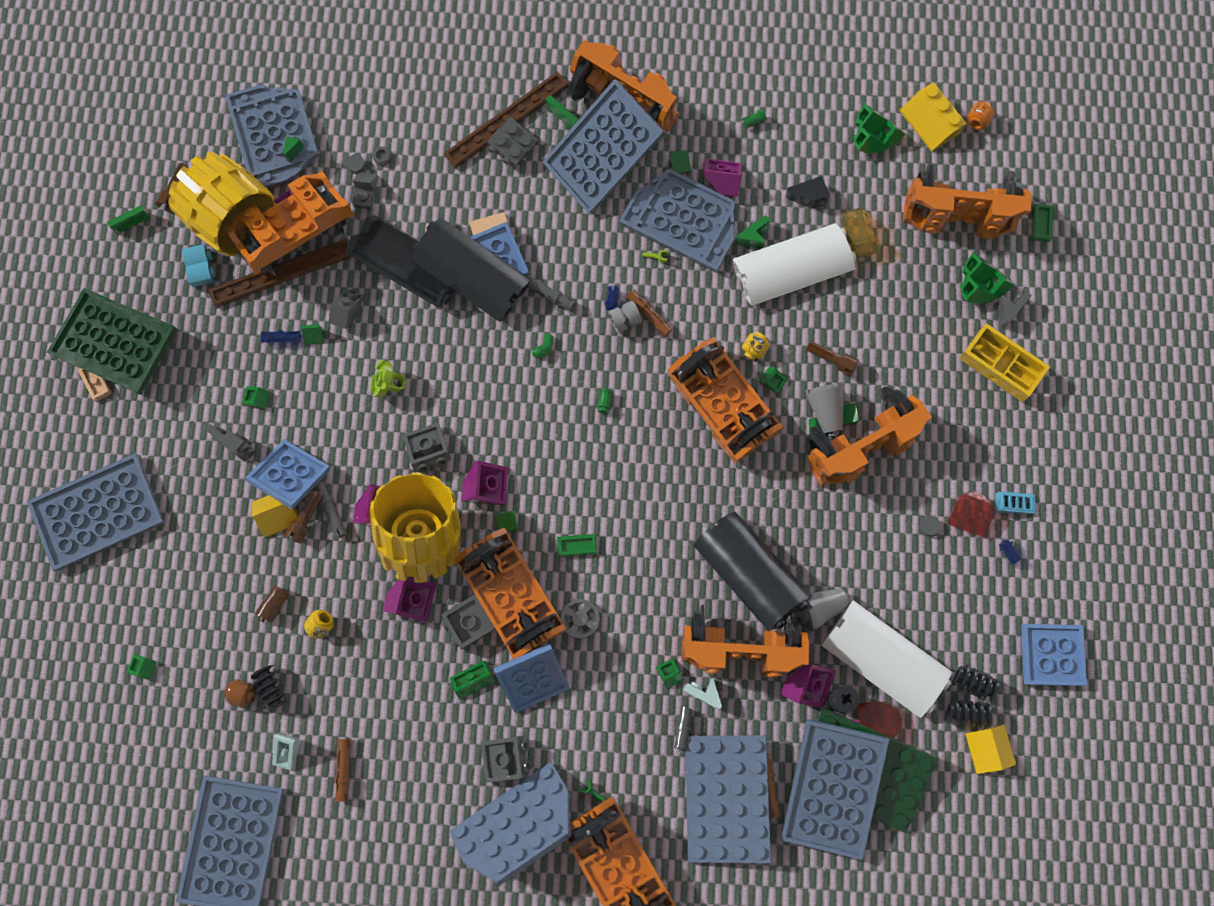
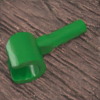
(591, 791)

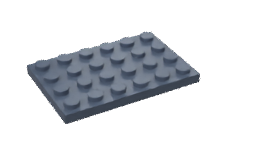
(603, 146)
(95, 512)
(834, 789)
(727, 799)
(230, 843)

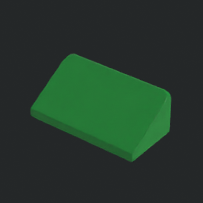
(472, 680)

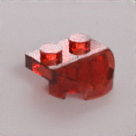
(971, 513)
(880, 717)

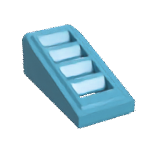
(1000, 503)

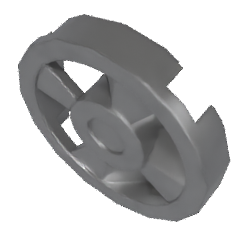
(580, 618)

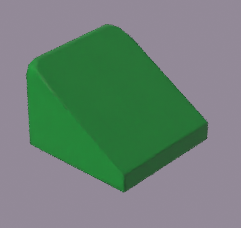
(292, 148)
(680, 162)
(313, 334)
(773, 379)
(255, 397)
(850, 414)
(508, 521)
(141, 666)
(669, 673)

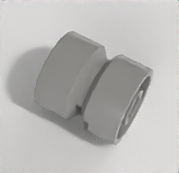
(625, 316)

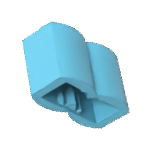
(198, 265)

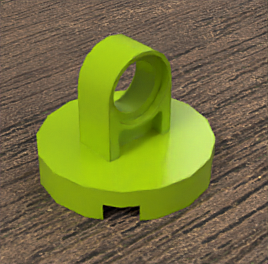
(383, 380)

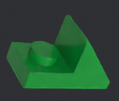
(751, 236)

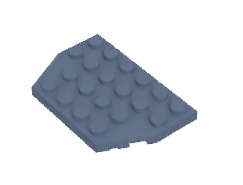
(262, 123)
(683, 218)
(516, 827)

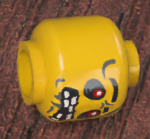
(755, 346)
(319, 624)

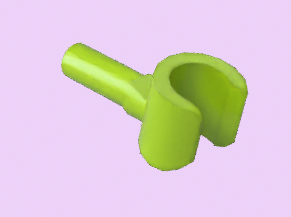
(657, 256)

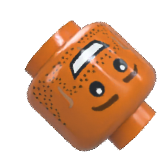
(981, 115)

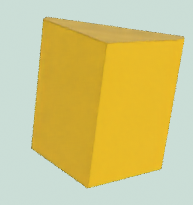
(272, 515)
(990, 749)

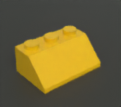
(933, 117)

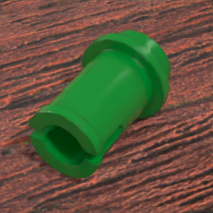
(754, 119)
(604, 401)

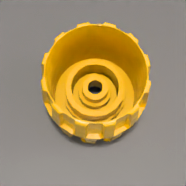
(213, 195)
(416, 526)

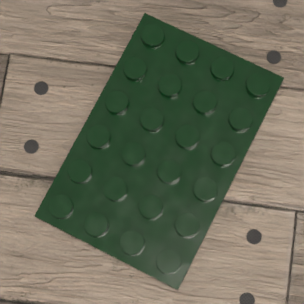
(112, 341)
(902, 778)

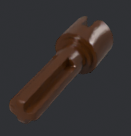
(164, 194)
(845, 362)
(299, 528)

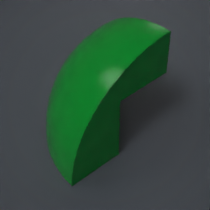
(875, 131)
(983, 281)

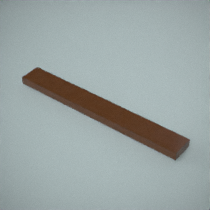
(517, 111)
(284, 272)

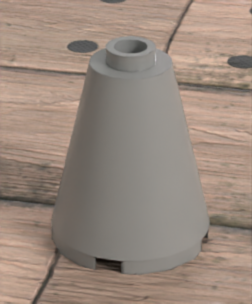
(828, 407)
(822, 608)

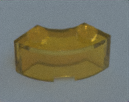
(858, 227)

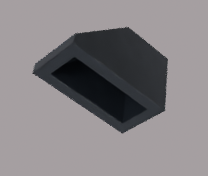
(809, 193)

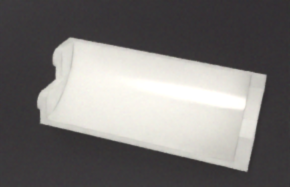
(794, 264)
(887, 659)

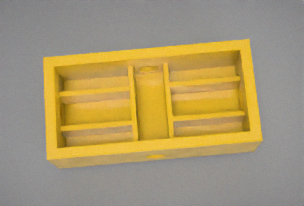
(1004, 362)

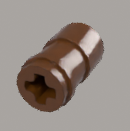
(270, 606)

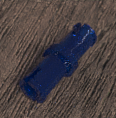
(281, 337)

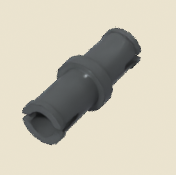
(683, 728)

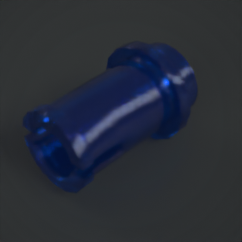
(612, 297)
(1009, 551)

